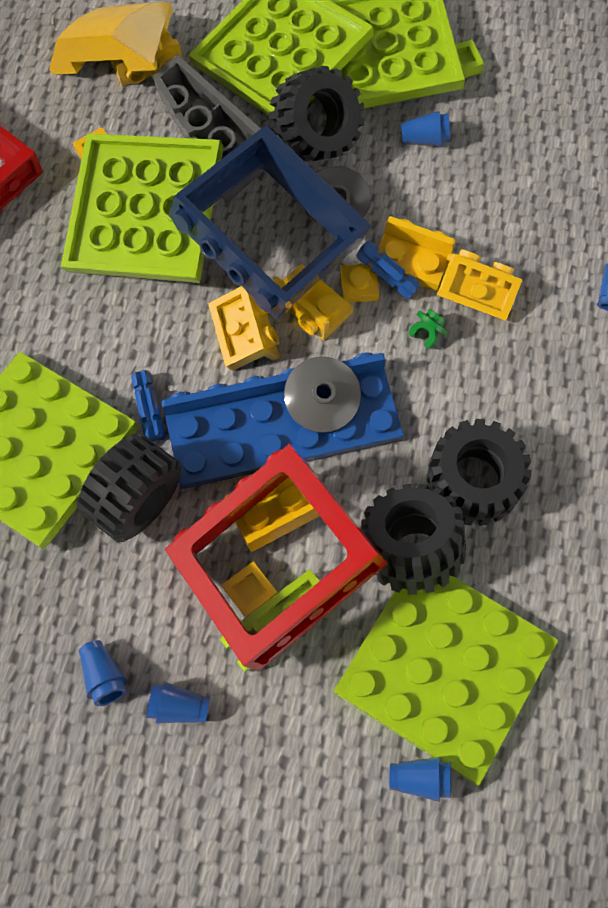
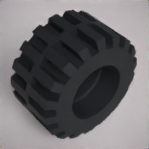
(340, 106)
(492, 446)
(129, 487)
(416, 512)

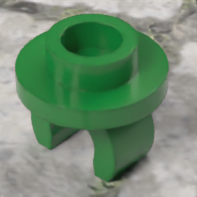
(433, 323)

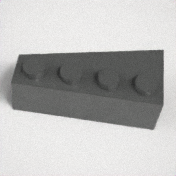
(203, 111)

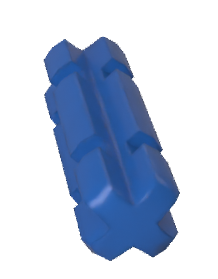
(387, 269)
(148, 405)

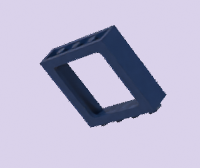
(270, 153)

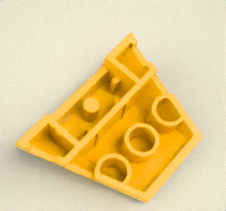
(113, 33)

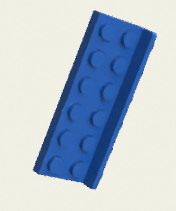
(239, 425)

